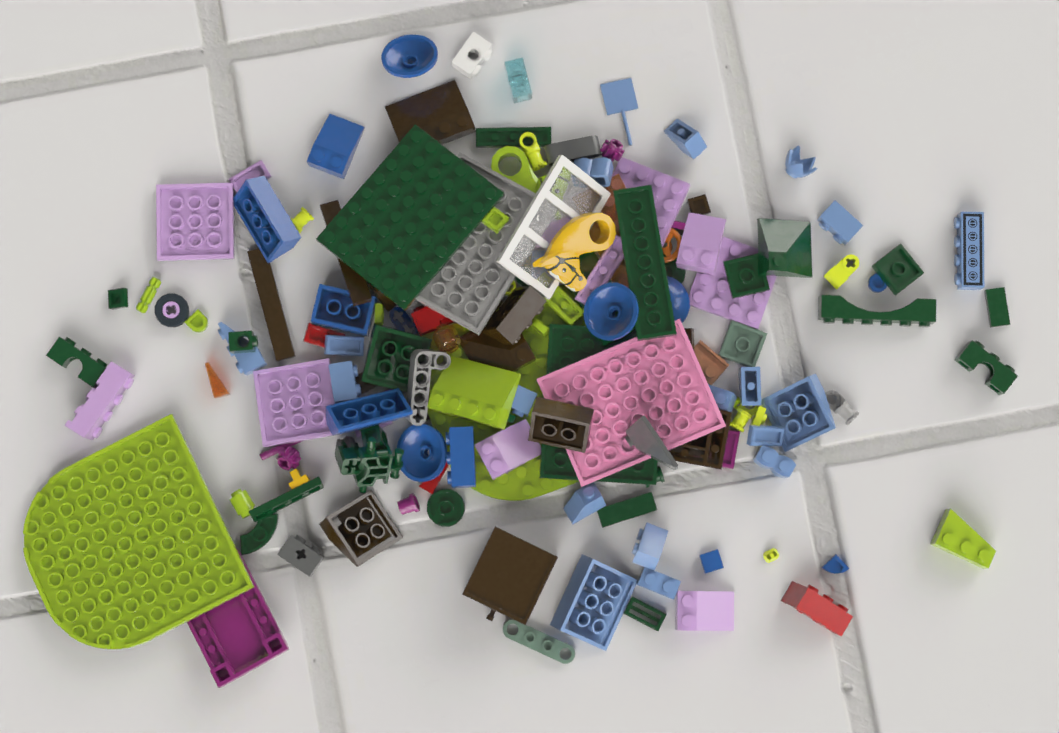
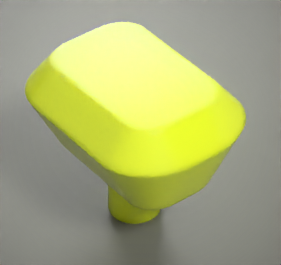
(771, 555)

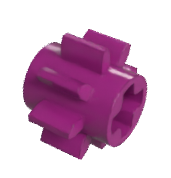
(612, 150)
(288, 458)

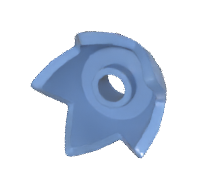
(798, 167)

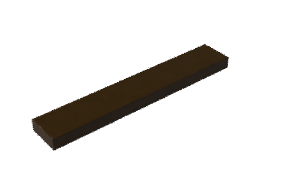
(355, 283)
(271, 306)

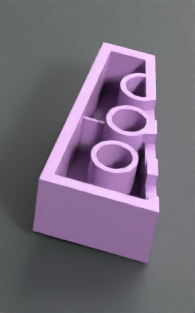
(101, 401)

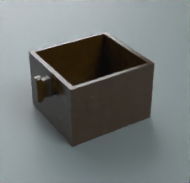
(509, 576)

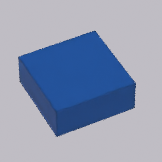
(711, 561)

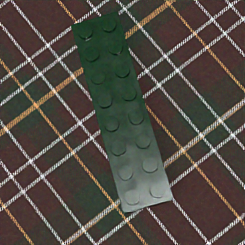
(645, 261)

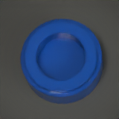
(876, 284)

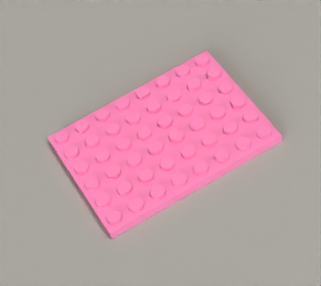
(633, 381)

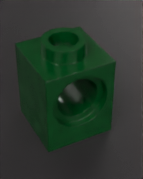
(234, 338)
(376, 432)

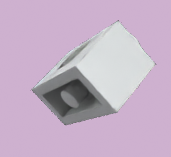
(477, 45)

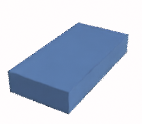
(344, 345)
(765, 435)

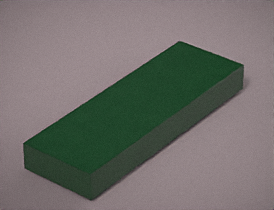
(626, 509)

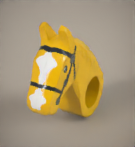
(571, 241)

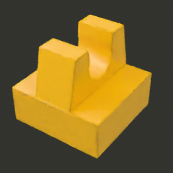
(297, 479)

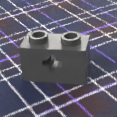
(290, 553)

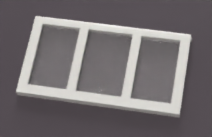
(561, 197)

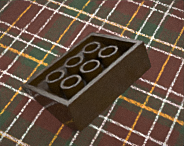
(436, 111)

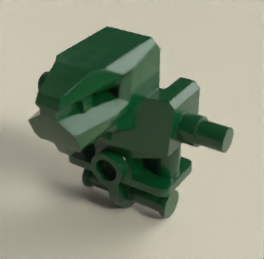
(366, 462)

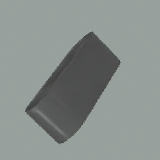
(573, 149)

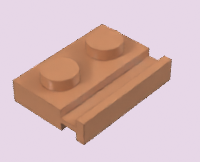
(710, 362)

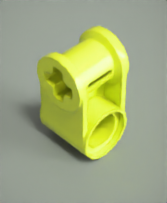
(839, 273)

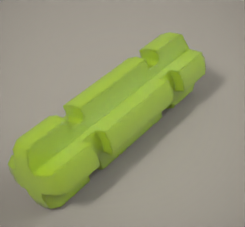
(148, 295)

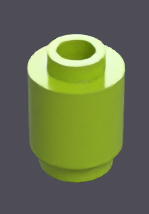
(242, 503)

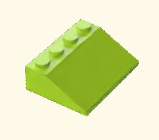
(475, 392)

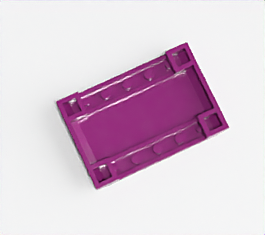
(238, 635)

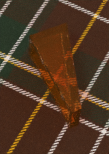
(217, 386)

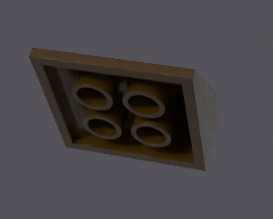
(491, 352)
(361, 529)

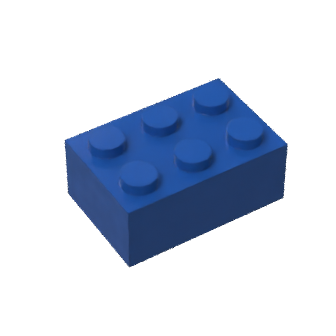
(335, 310)
(461, 457)

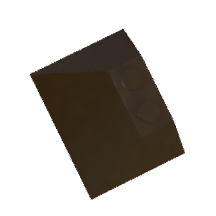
(706, 450)

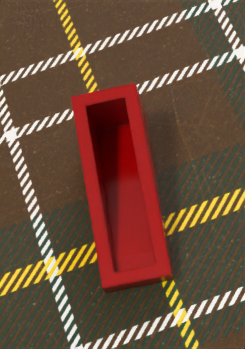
(430, 486)

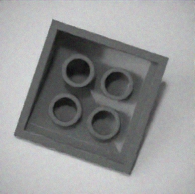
(647, 441)

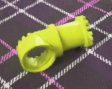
(533, 152)
(302, 219)
(742, 417)

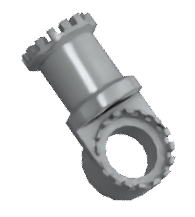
(842, 408)

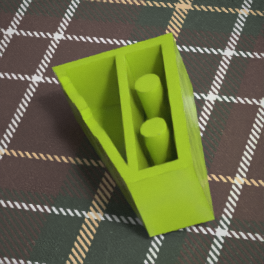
(962, 541)

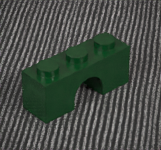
(65, 352)
(1000, 375)

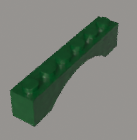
(836, 308)

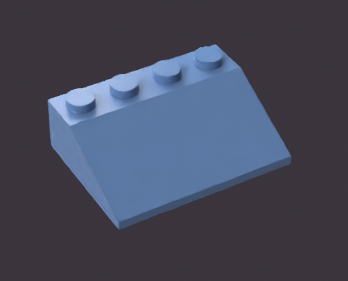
(593, 602)

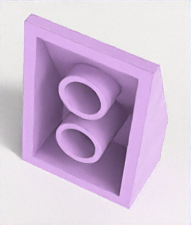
(701, 243)
(508, 449)
(704, 611)

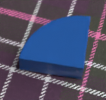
(835, 565)

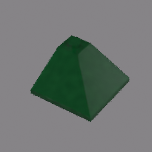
(784, 248)
(389, 357)

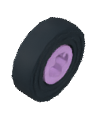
(171, 300)

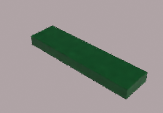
(511, 136)
(286, 499)

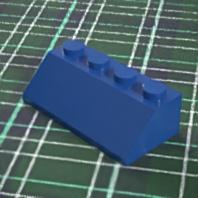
(265, 218)
(367, 411)

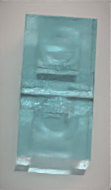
(518, 80)

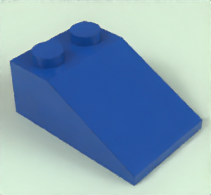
(335, 146)

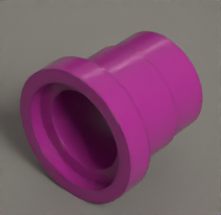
(409, 504)

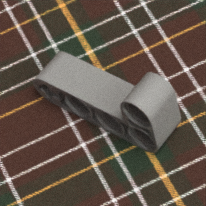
(423, 386)

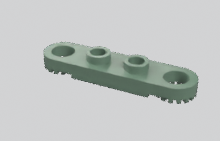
(539, 641)

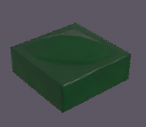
(118, 298)

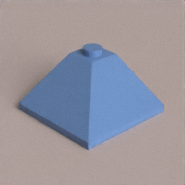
(801, 411)

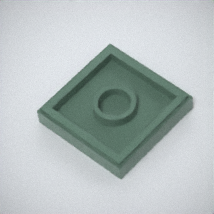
(742, 344)

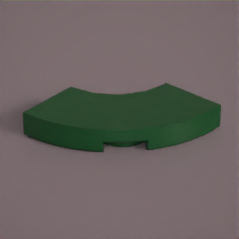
(259, 535)

